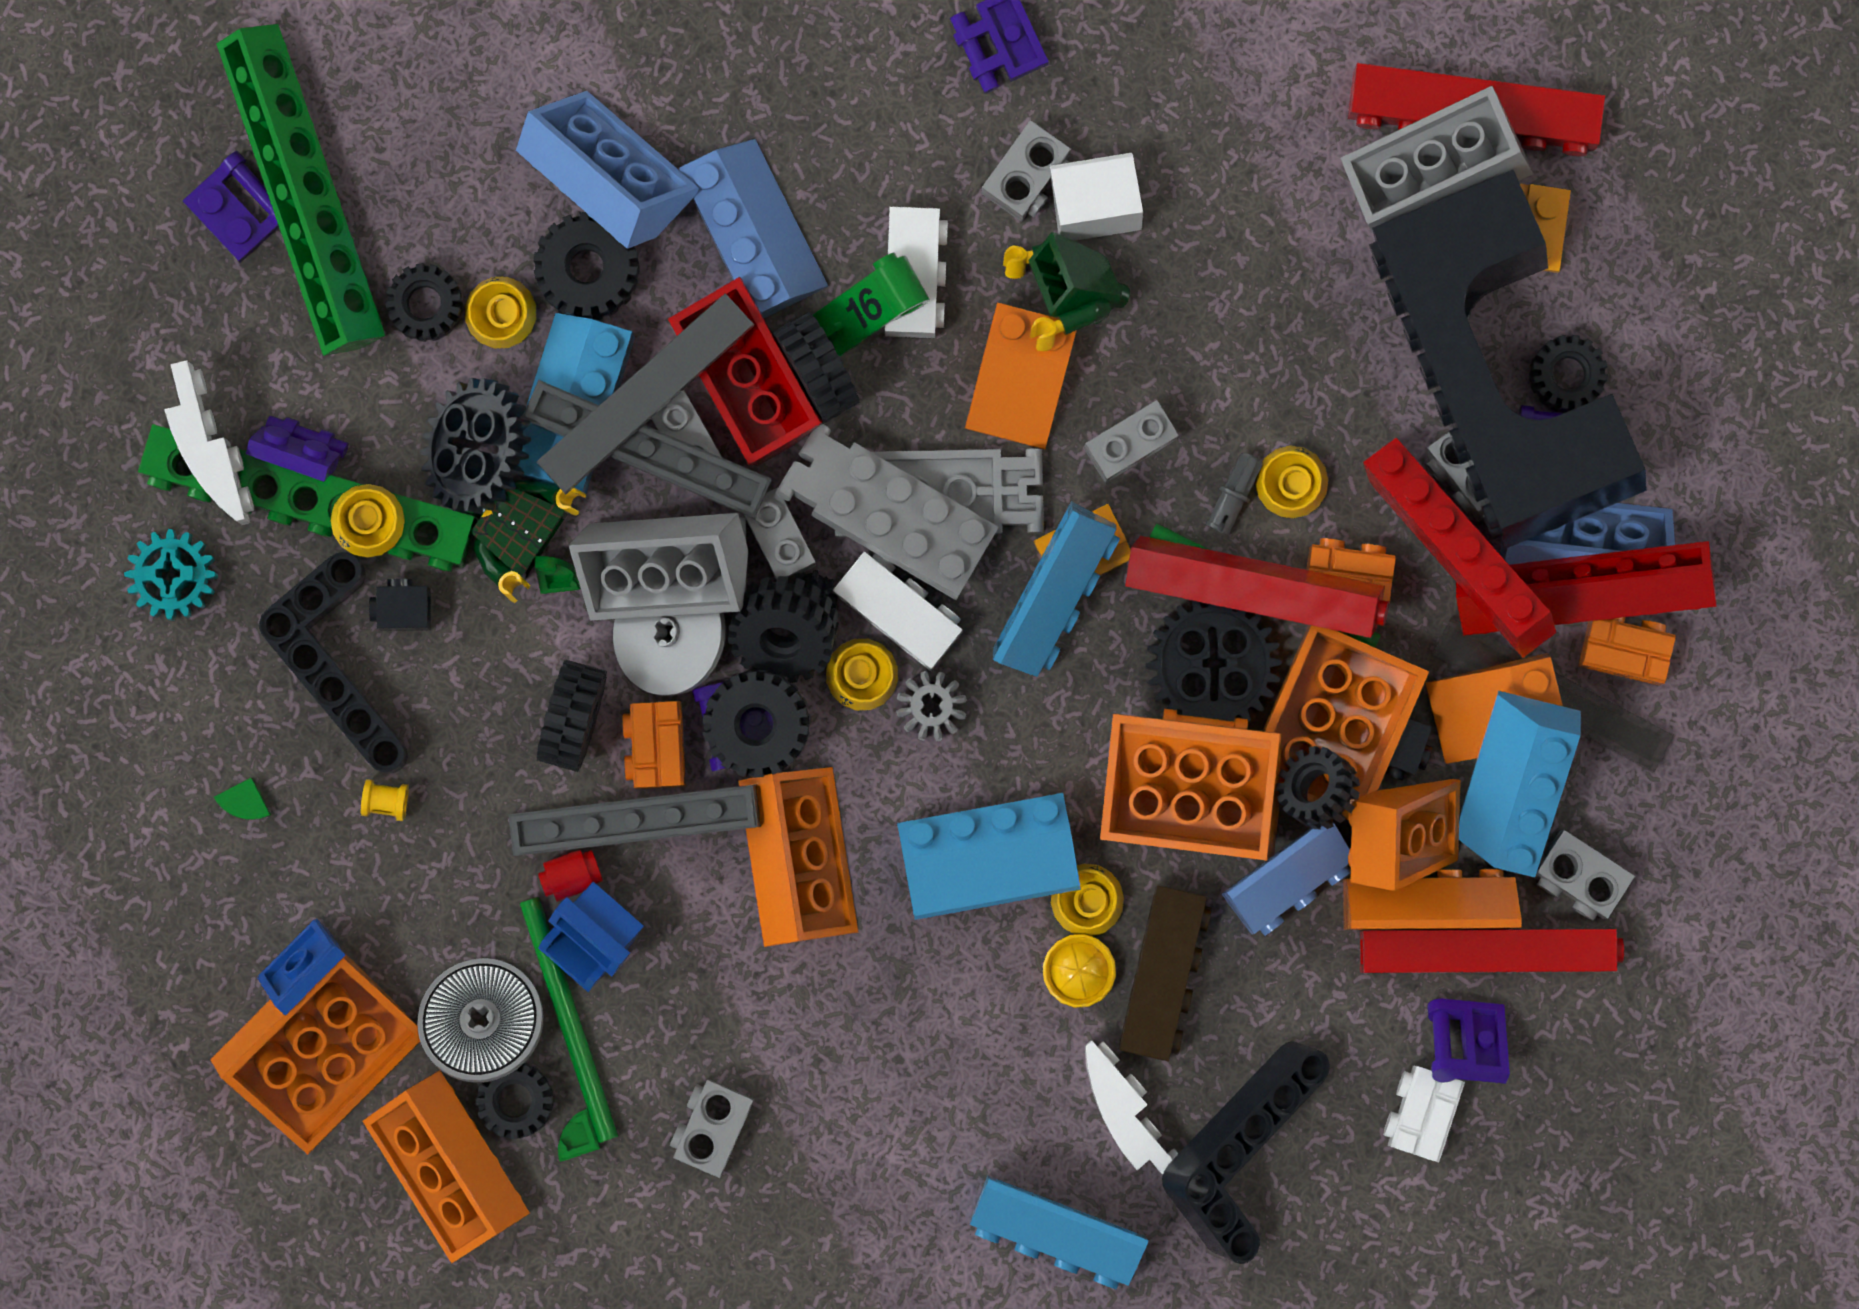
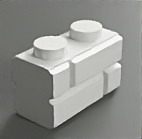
(1424, 1114)

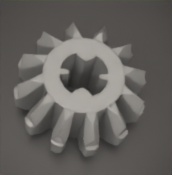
(917, 706)

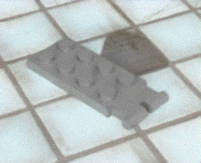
(980, 482)
(888, 511)

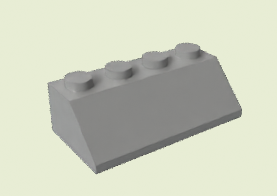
(1435, 158)
(661, 566)

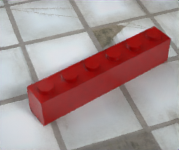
(1536, 113)
(1460, 547)
(1611, 585)

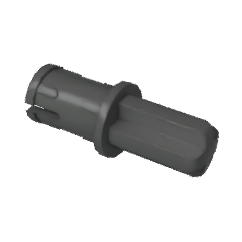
(1234, 493)

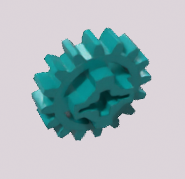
(171, 594)

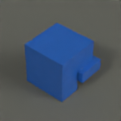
(590, 936)

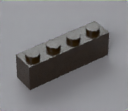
(1163, 973)

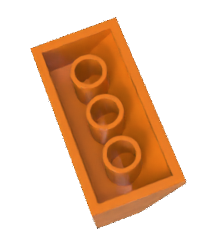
(800, 858)
(1436, 903)
(445, 1166)

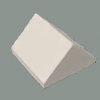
(1096, 197)

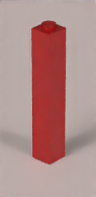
(1256, 586)
(1490, 950)

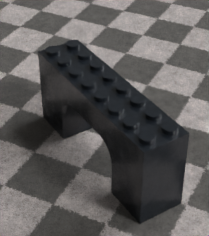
(1523, 468)

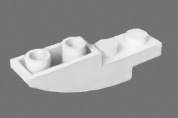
(210, 461)
(1118, 1103)

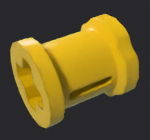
(384, 800)

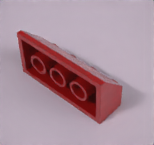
(754, 383)

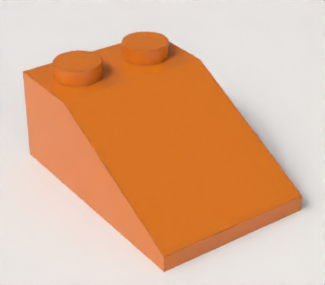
(1017, 382)
(1466, 700)
(1404, 833)

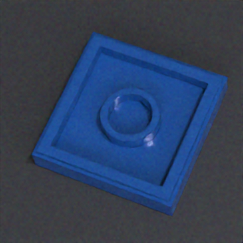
(300, 966)

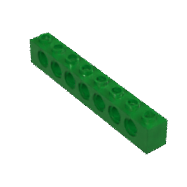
(300, 189)
(454, 528)

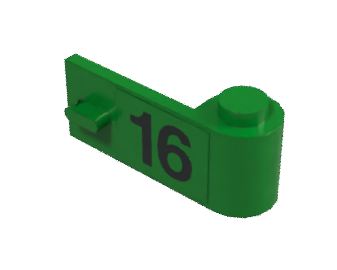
(872, 303)

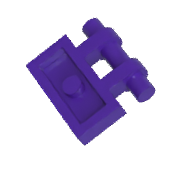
(1011, 35)
(297, 448)

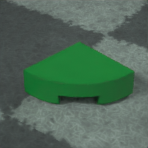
(555, 575)
(244, 801)
(577, 1137)

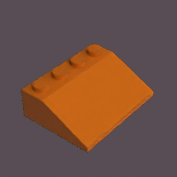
(1346, 701)
(1192, 787)
(319, 1057)

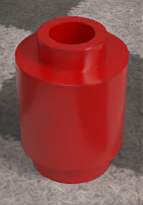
(569, 874)

